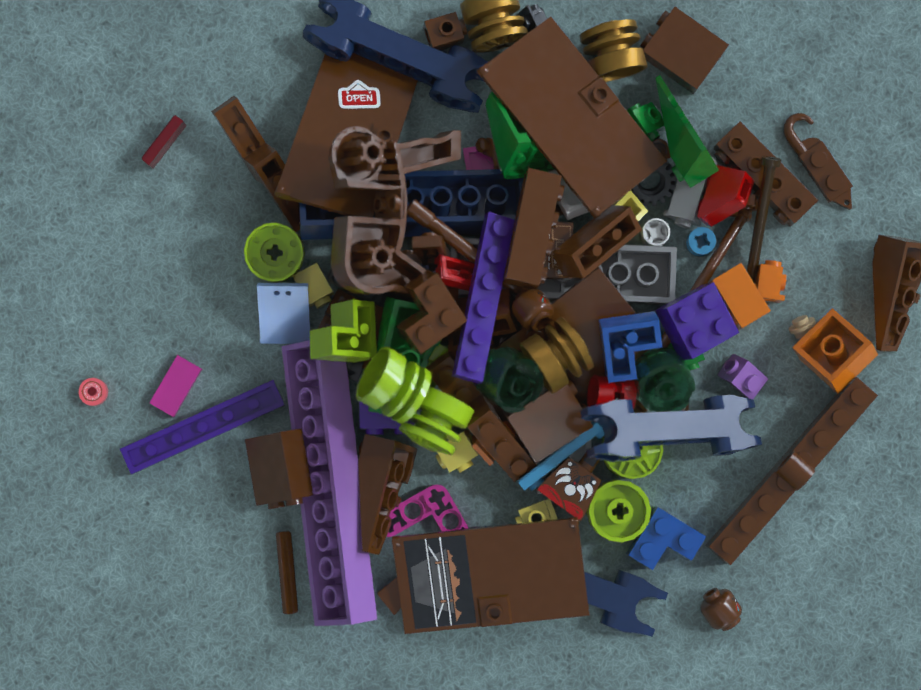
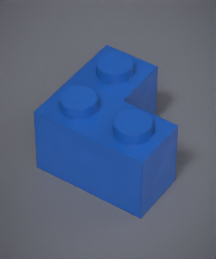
(623, 337)
(661, 533)

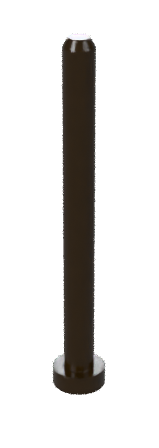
(770, 164)

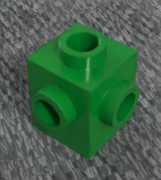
(648, 119)

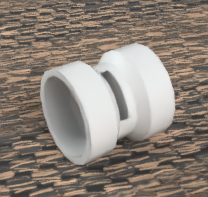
(657, 229)

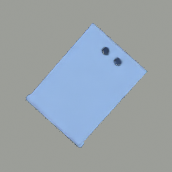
(283, 314)

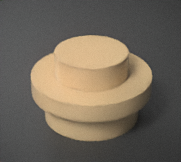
(801, 326)

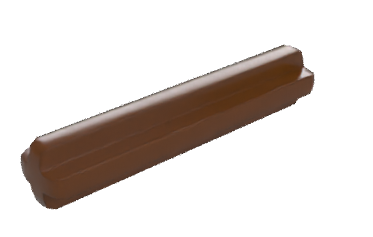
(287, 572)

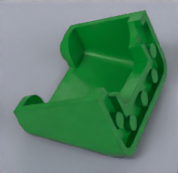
(512, 145)

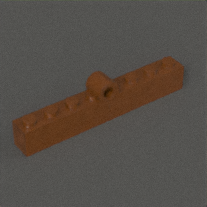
(791, 471)

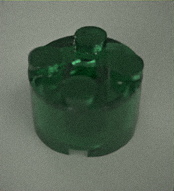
(511, 379)
(663, 381)

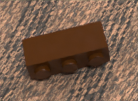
(596, 241)

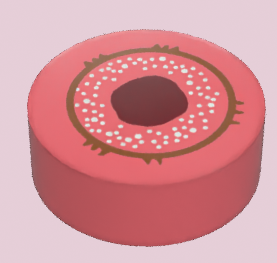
(93, 391)

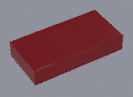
(163, 141)

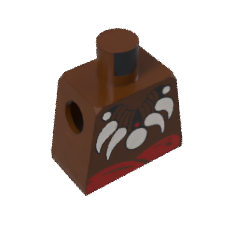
(572, 485)

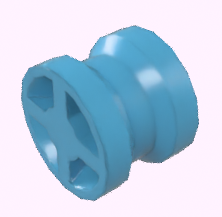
(698, 246)

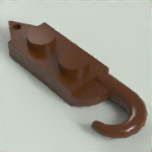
(819, 164)

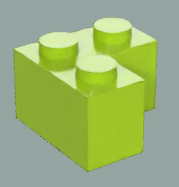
(350, 334)

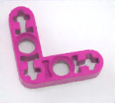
(427, 509)

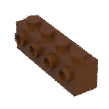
(744, 152)
(532, 229)

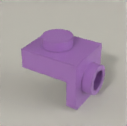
(742, 376)

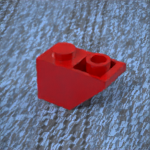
(725, 195)

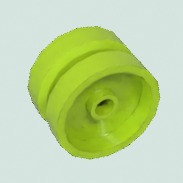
(634, 515)

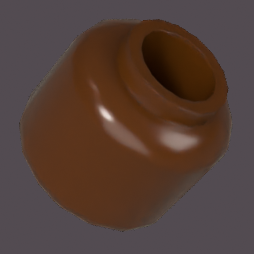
(532, 309)
(721, 609)

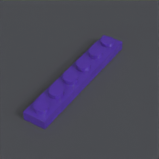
(483, 298)
(202, 427)

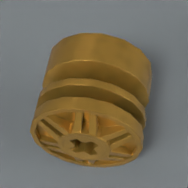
(495, 25)
(611, 45)
(558, 354)

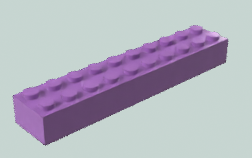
(332, 517)

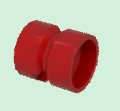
(602, 392)

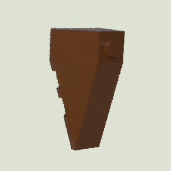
(895, 286)
(382, 470)

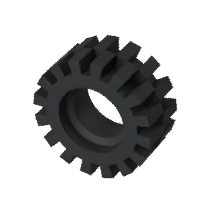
(660, 191)

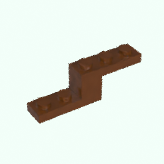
(257, 155)
(485, 421)

